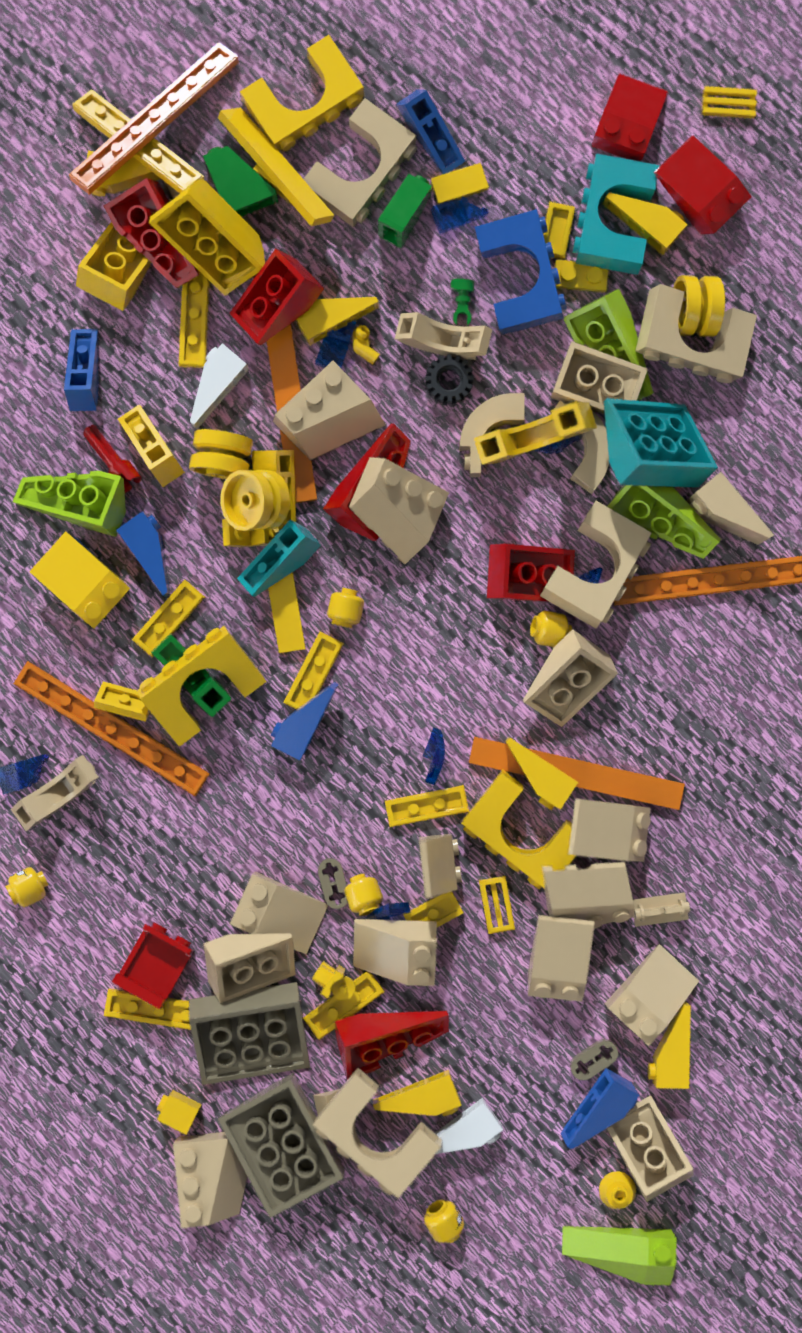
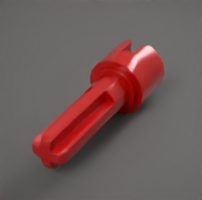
(111, 458)

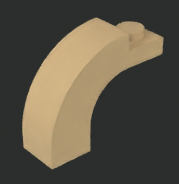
(442, 339)
(496, 411)
(595, 458)
(56, 793)

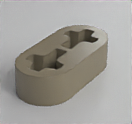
(326, 883)
(597, 1065)

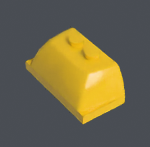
(211, 236)

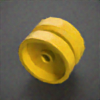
(701, 306)
(219, 453)
(255, 500)

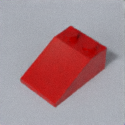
(629, 118)
(702, 186)
(276, 297)
(524, 570)

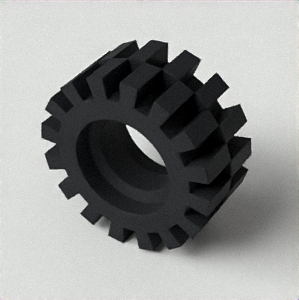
(449, 364)

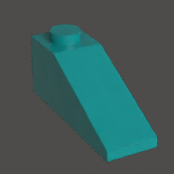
(281, 556)

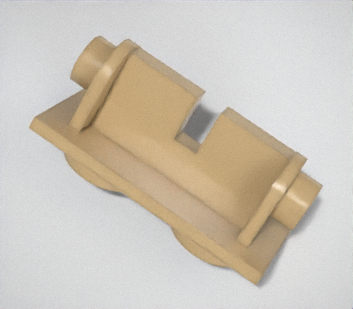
(660, 909)

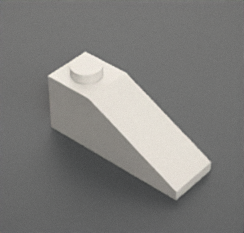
(218, 378)
(470, 1129)

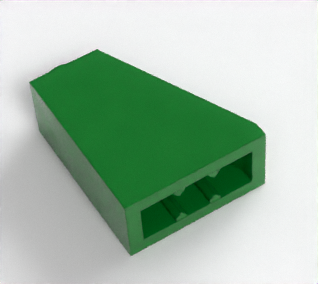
(238, 181)
(404, 210)

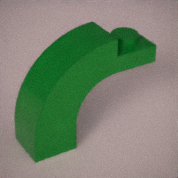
(200, 684)

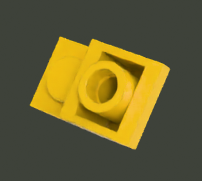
(241, 538)

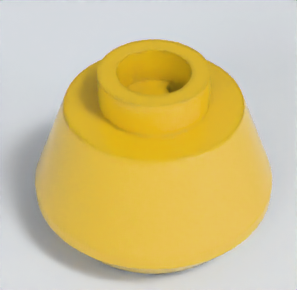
(617, 1190)

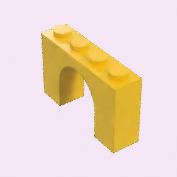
(286, 125)
(515, 441)
(216, 652)
(485, 822)

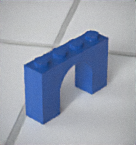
(542, 302)

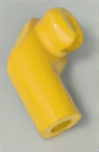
(361, 345)

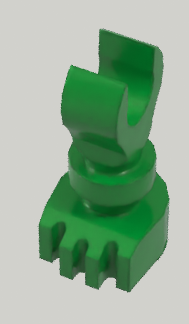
(463, 287)

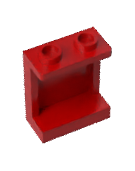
(154, 965)

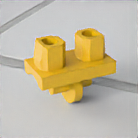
(333, 980)

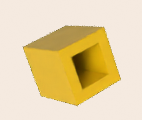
(178, 1111)

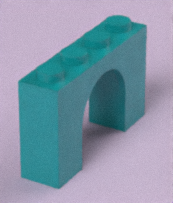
(597, 243)

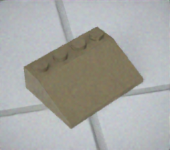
(249, 1034)
(281, 1146)

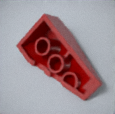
(131, 218)
(391, 446)
(373, 1036)

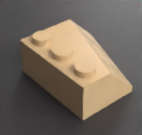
(327, 413)
(398, 506)
(589, 894)
(207, 1179)

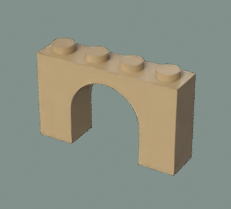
(393, 143)
(661, 338)
(625, 544)
(391, 1169)

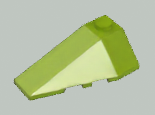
(609, 328)
(82, 499)
(665, 516)
(632, 1253)

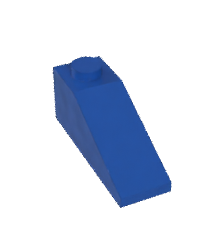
(430, 130)
(82, 376)
(146, 544)
(299, 727)
(602, 1107)

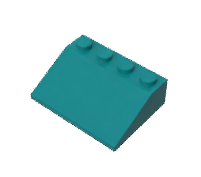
(655, 444)

